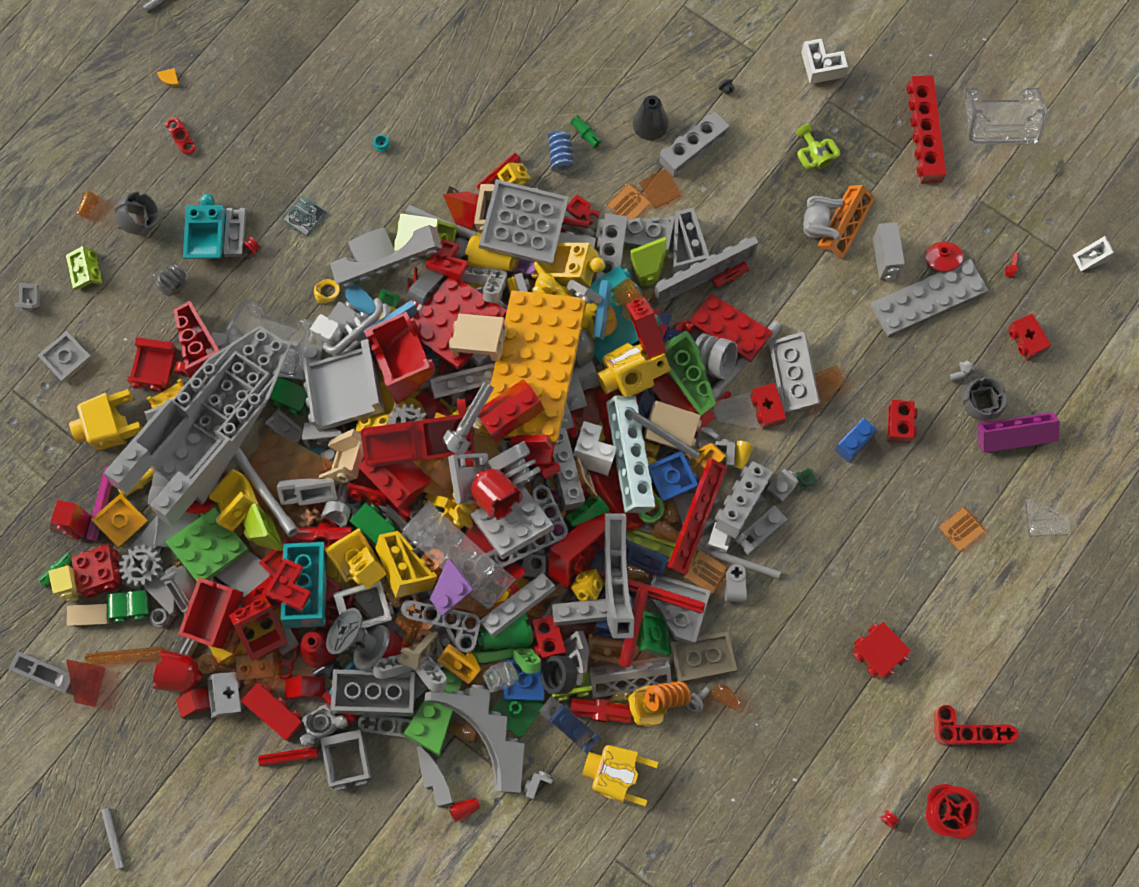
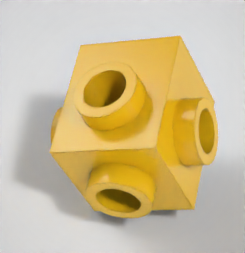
(514, 173)
(588, 585)

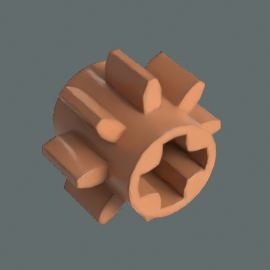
(310, 519)

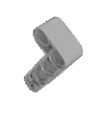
(459, 623)

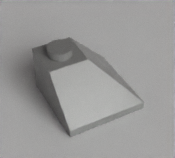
(316, 439)

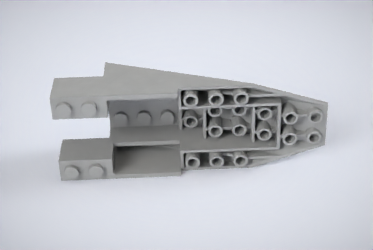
(203, 424)

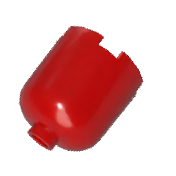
(495, 493)
(176, 672)

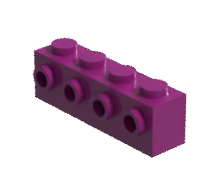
(1018, 432)

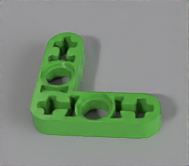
(524, 656)

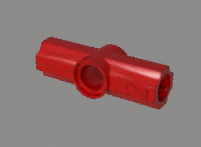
(323, 533)
(601, 710)

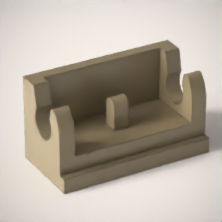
(419, 650)

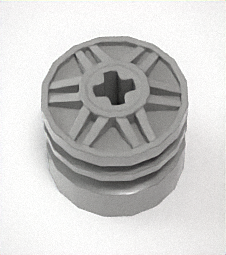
(717, 355)
(514, 465)

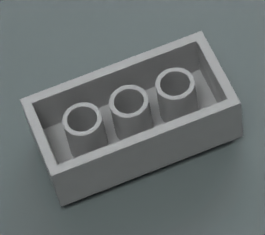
(364, 694)

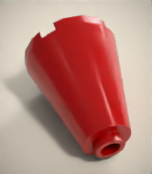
(314, 649)

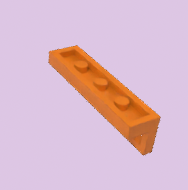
(845, 216)

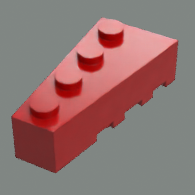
(575, 549)

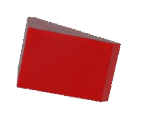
(304, 687)
(193, 702)

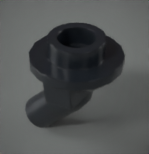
(328, 669)

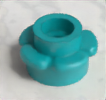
(381, 139)

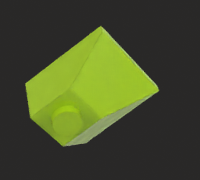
(649, 261)
(261, 529)

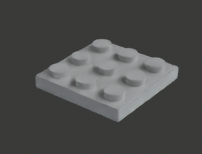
(517, 529)

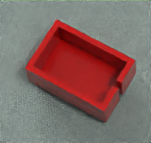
(209, 612)

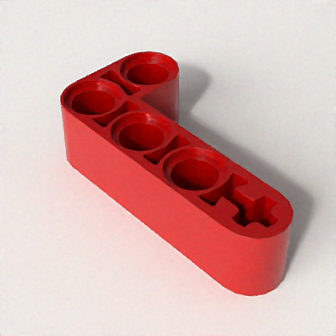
(975, 731)

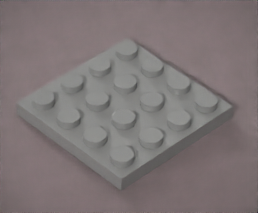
(523, 222)

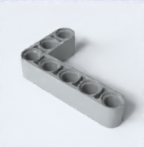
(549, 538)

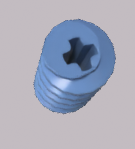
(560, 151)

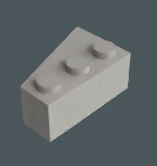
(688, 241)

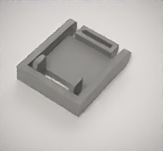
(463, 477)

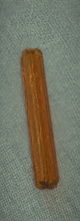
(123, 655)

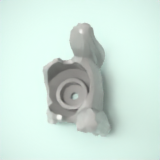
(818, 217)
(315, 730)

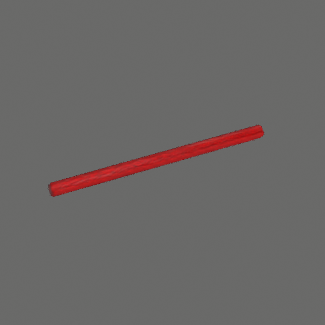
(657, 593)

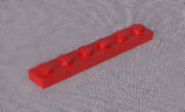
(697, 516)

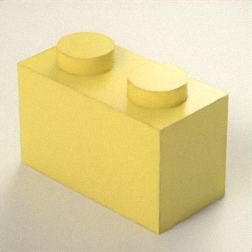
(64, 583)

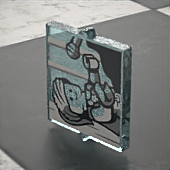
(304, 216)

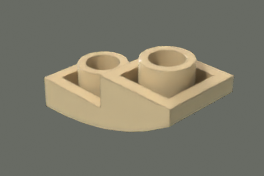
(87, 614)

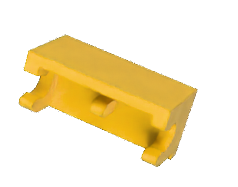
(162, 397)

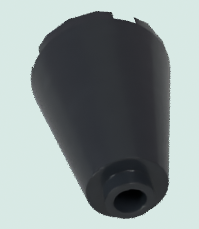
(650, 119)

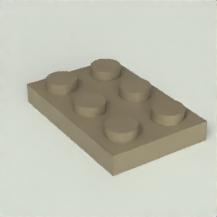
(708, 657)

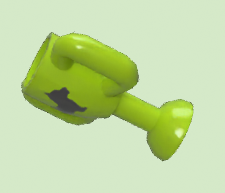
(816, 150)

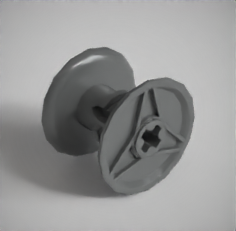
(349, 634)

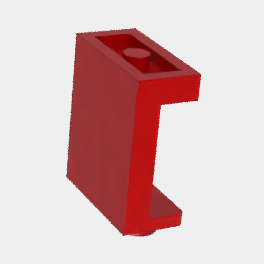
(152, 364)
(364, 489)

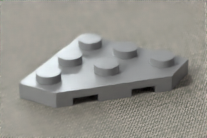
(680, 621)

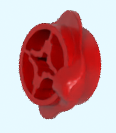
(967, 826)

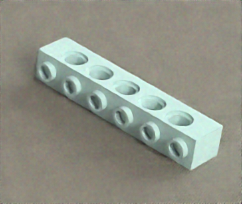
(630, 455)

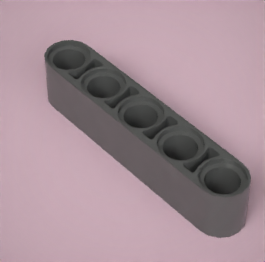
(431, 280)

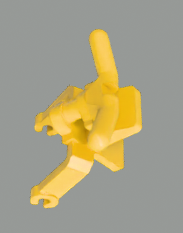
(457, 513)

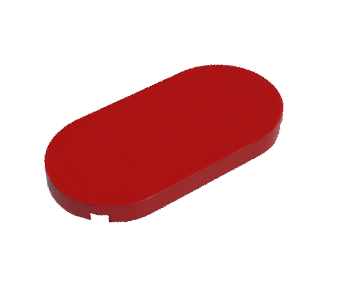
(610, 492)

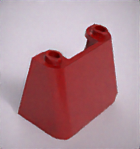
(400, 355)

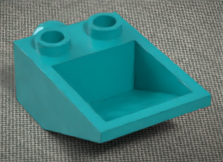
(204, 229)

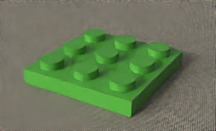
(206, 546)

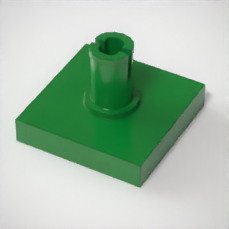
(653, 635)
(519, 714)

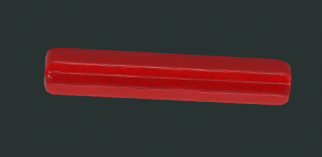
(491, 178)
(287, 756)

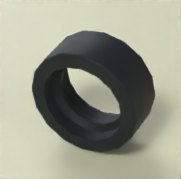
(548, 675)

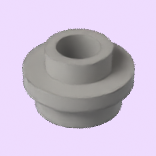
(154, 617)

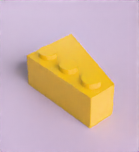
(403, 567)

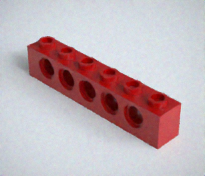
(926, 87)

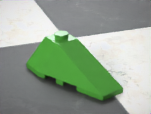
(689, 372)

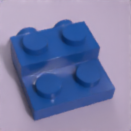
(673, 476)
(526, 688)

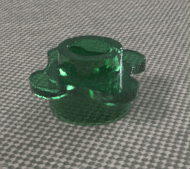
(803, 484)

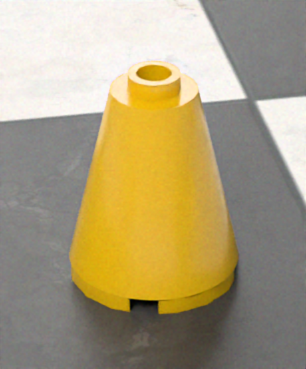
(488, 259)

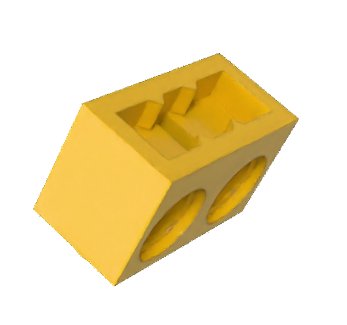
(366, 568)

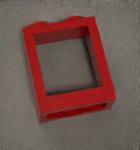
(646, 328)
(266, 642)

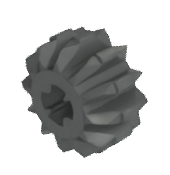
(171, 280)

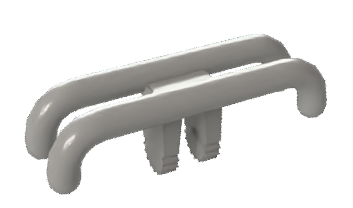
(358, 333)

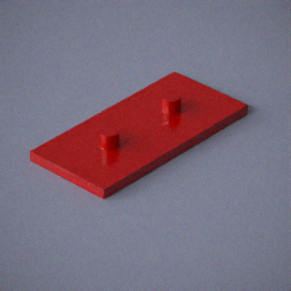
(670, 394)

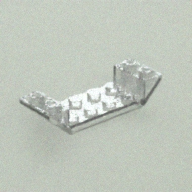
(445, 541)

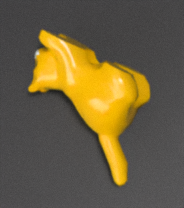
(547, 284)

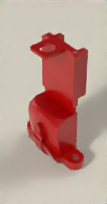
(413, 440)

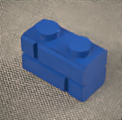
(855, 439)

